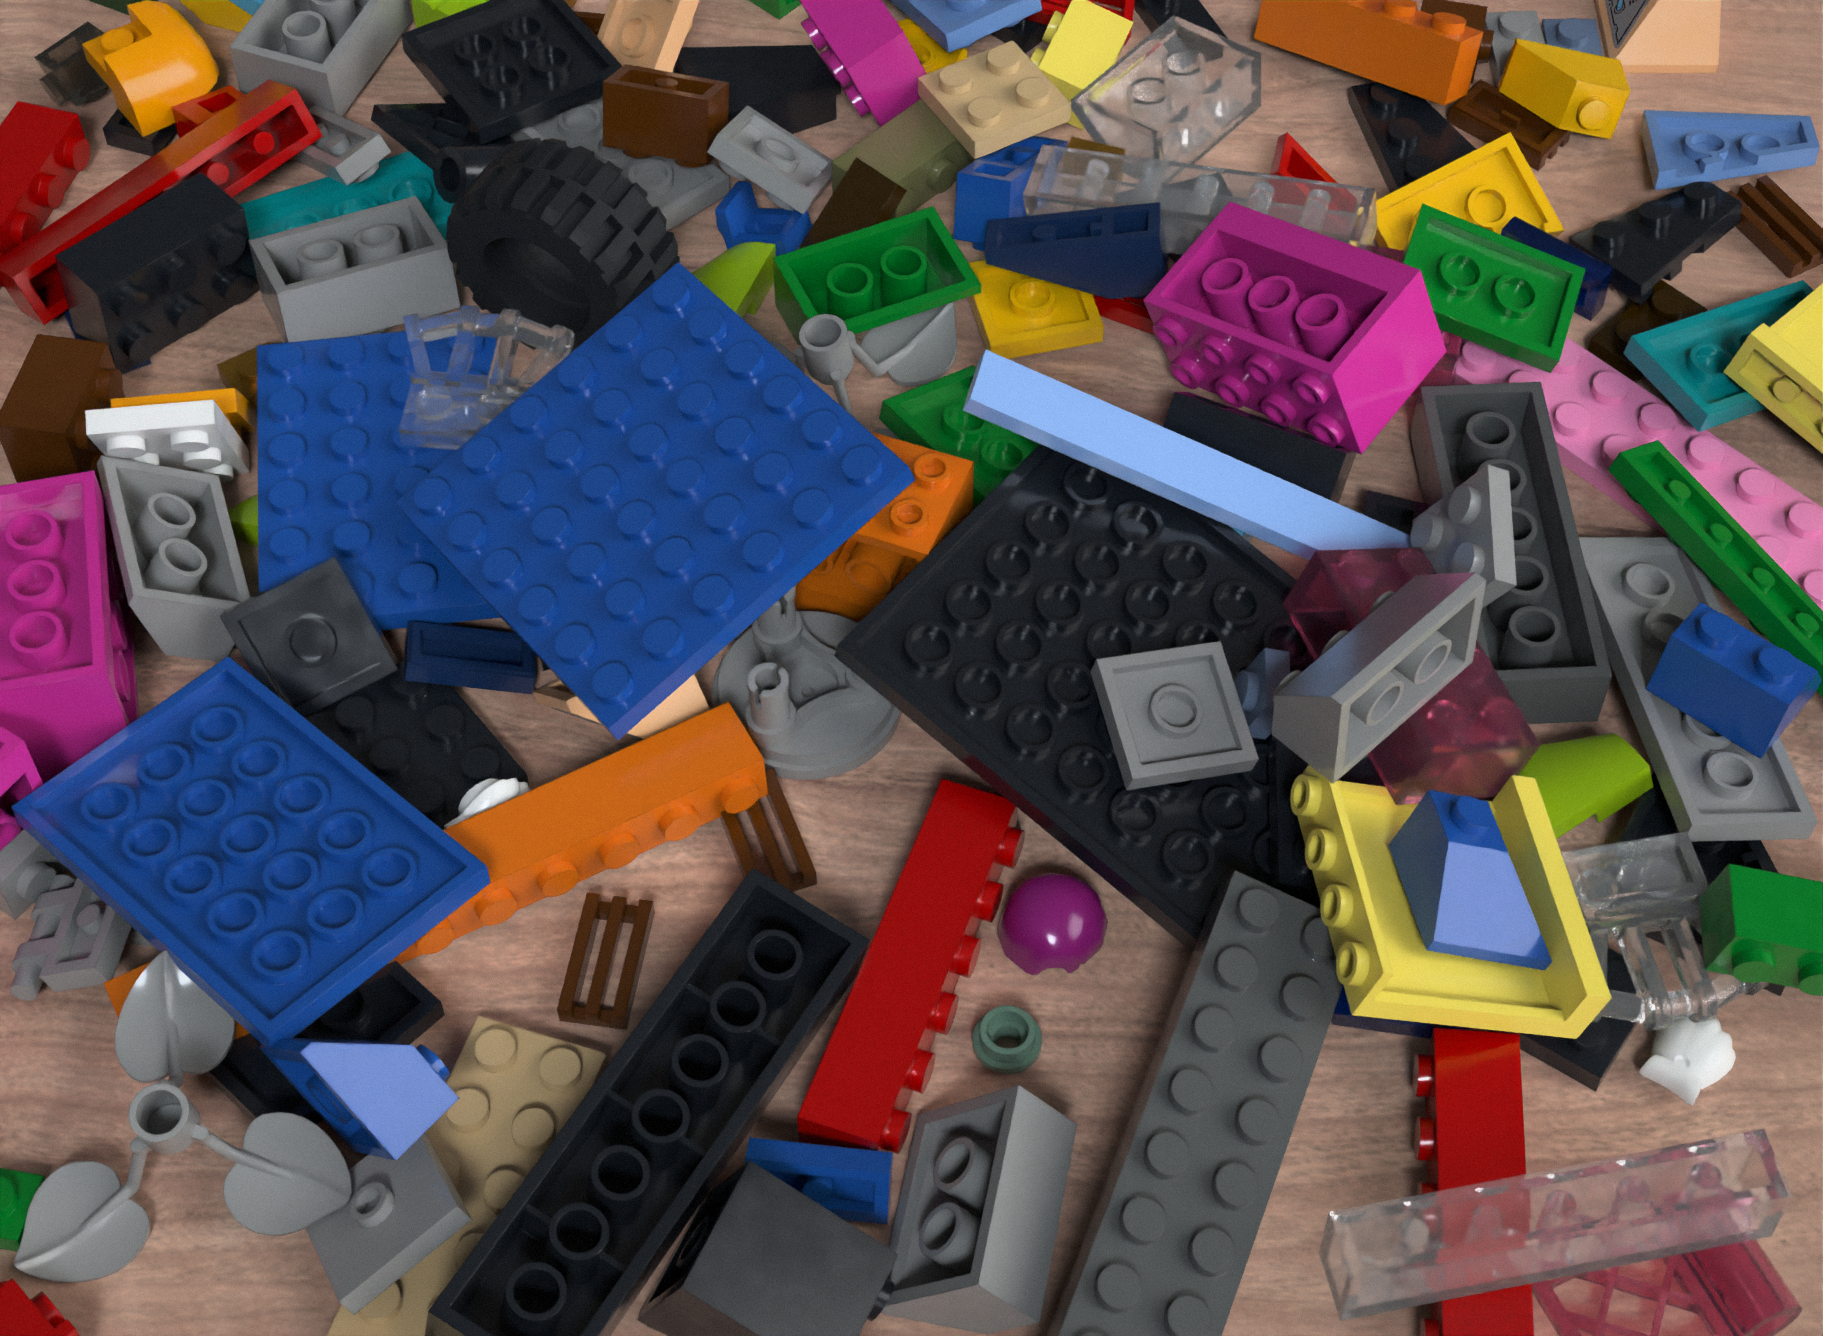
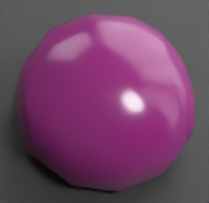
(1052, 923)

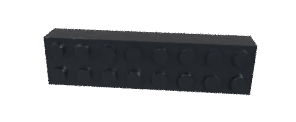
(657, 1124)

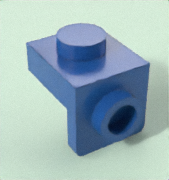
(743, 221)

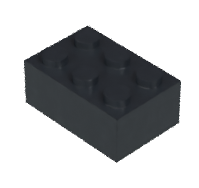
(159, 271)

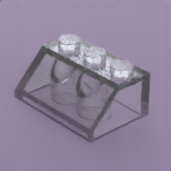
(1173, 94)

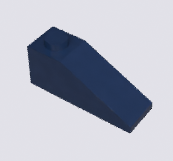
(1090, 250)

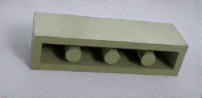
(913, 153)

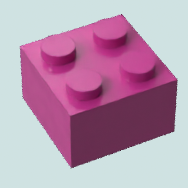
(868, 52)

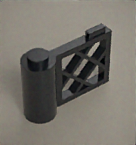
(440, 142)

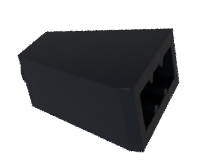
(777, 81)

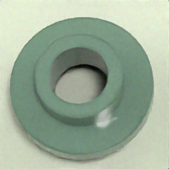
(1007, 1023)

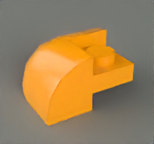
(152, 64)

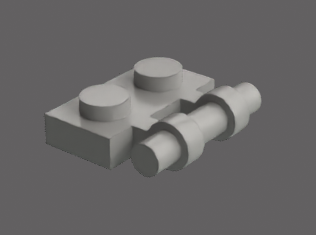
(72, 942)

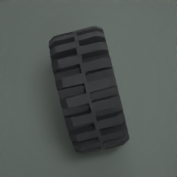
(557, 237)

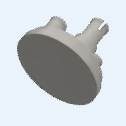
(798, 698)

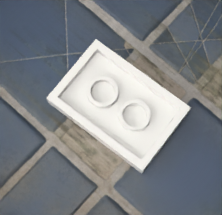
(171, 435)

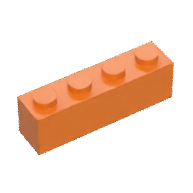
(1378, 41)

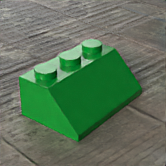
(874, 274)

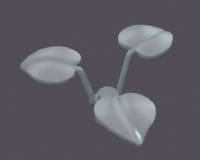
(908, 349)
(282, 1180)

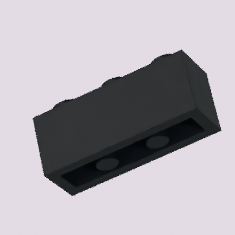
(1262, 444)

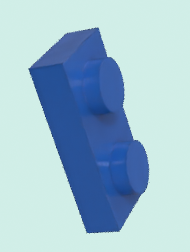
(841, 1179)

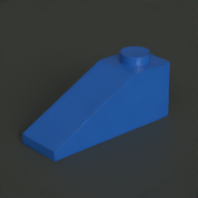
(995, 188)

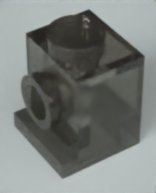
(67, 70)

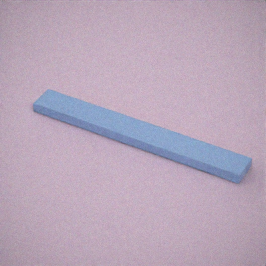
(1168, 462)

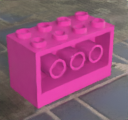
(1296, 326)
(62, 621)

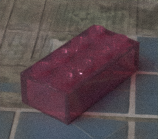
(1461, 738)

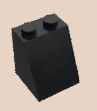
(769, 1266)

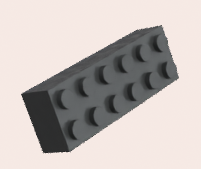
(1547, 627)

